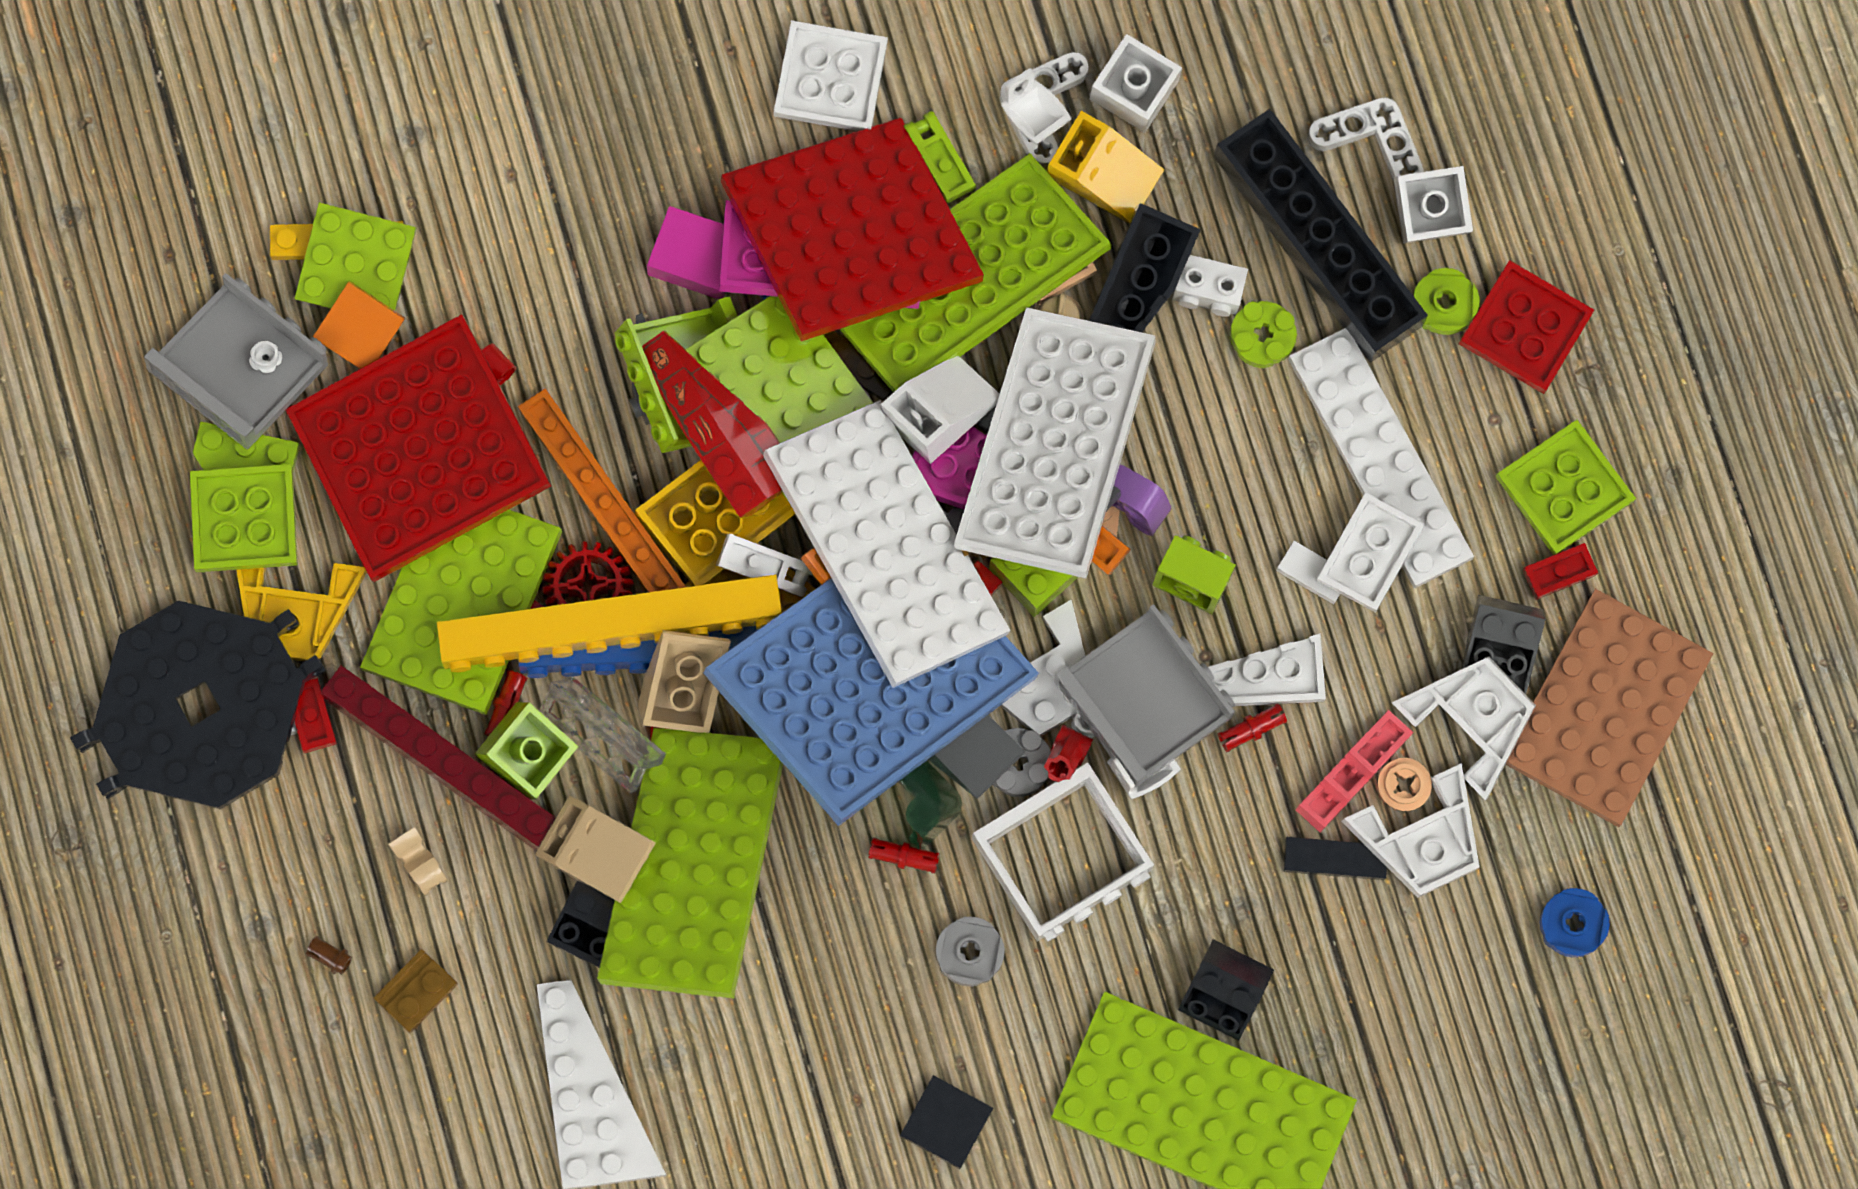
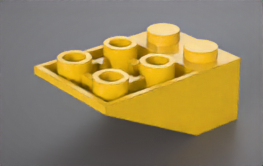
(1104, 167)

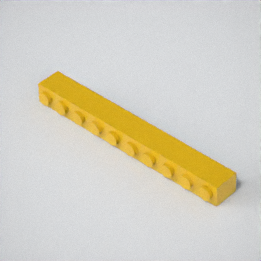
(607, 623)

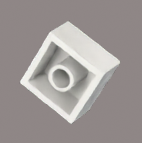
(1135, 83)
(1433, 204)

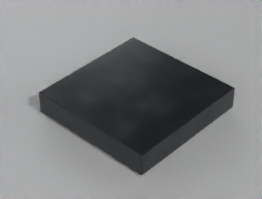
(946, 1122)

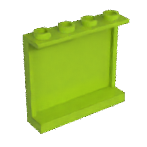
(686, 330)

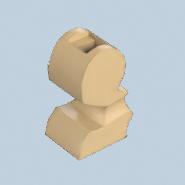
(418, 861)

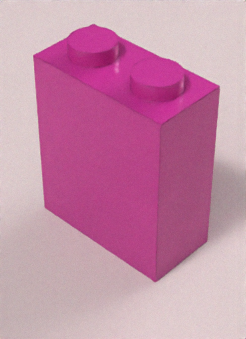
(688, 252)

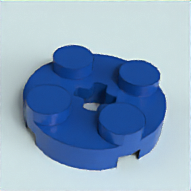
(1589, 911)

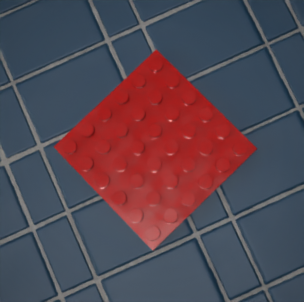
(851, 229)
(418, 448)

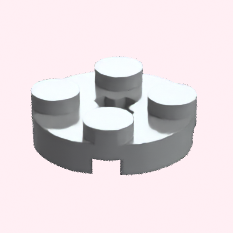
(1034, 774)
(957, 936)

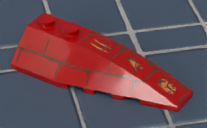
(717, 424)

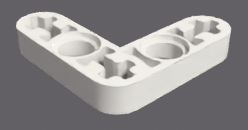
(1069, 81)
(1371, 126)

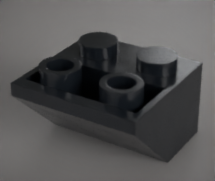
(583, 924)
(1226, 990)

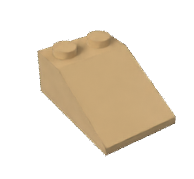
(674, 686)

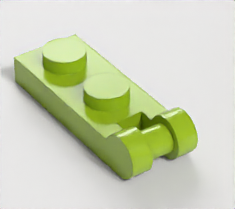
(941, 157)

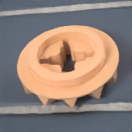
(1405, 769)

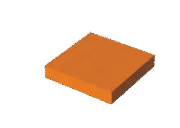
(358, 326)

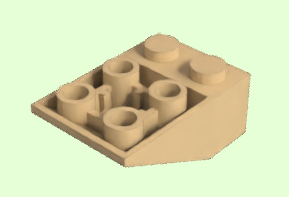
(595, 849)

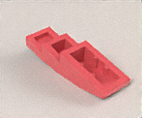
(1354, 771)

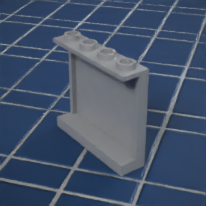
(212, 367)
(1146, 695)

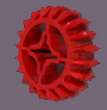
(585, 558)

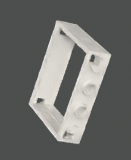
(1107, 894)

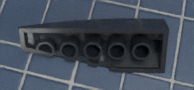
(1144, 269)

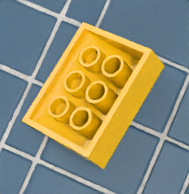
(694, 517)

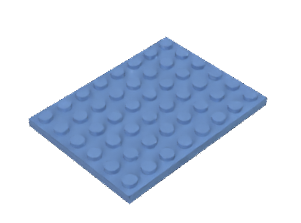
(835, 717)

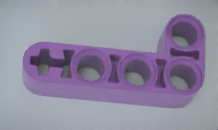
(1141, 500)

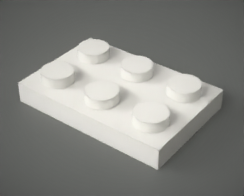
(1370, 552)

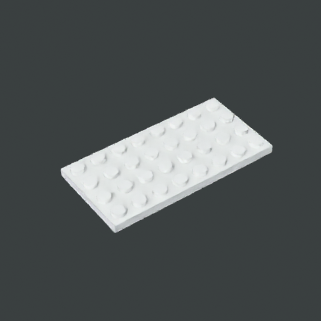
(1055, 442)
(886, 543)

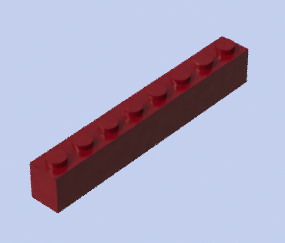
(438, 757)

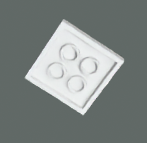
(830, 76)

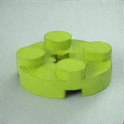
(1459, 290)
(1279, 324)

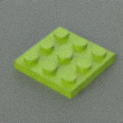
(357, 250)
(1565, 487)
(243, 518)

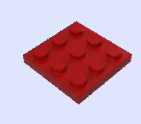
(1526, 327)

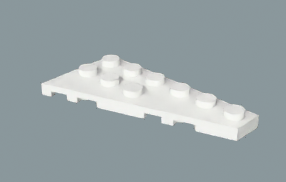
(593, 1117)

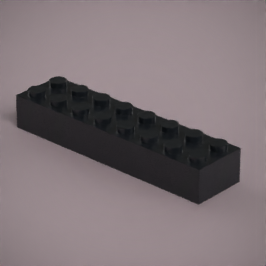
(1320, 235)

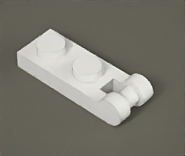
(758, 561)

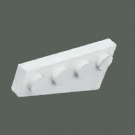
(1275, 676)

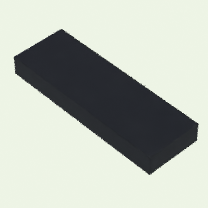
(1332, 859)

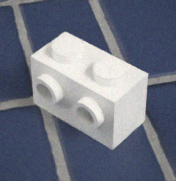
(1211, 286)

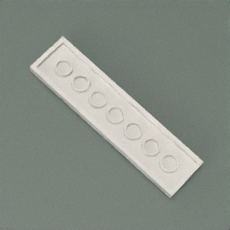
(1379, 450)

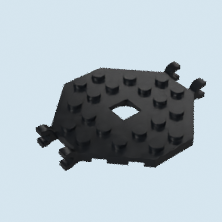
(228, 750)

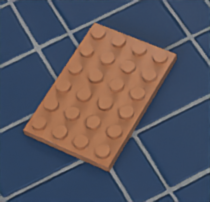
(1608, 707)

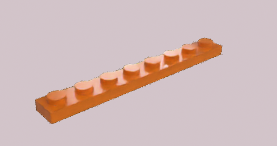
(599, 493)

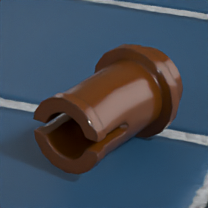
(329, 955)

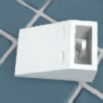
(939, 406)

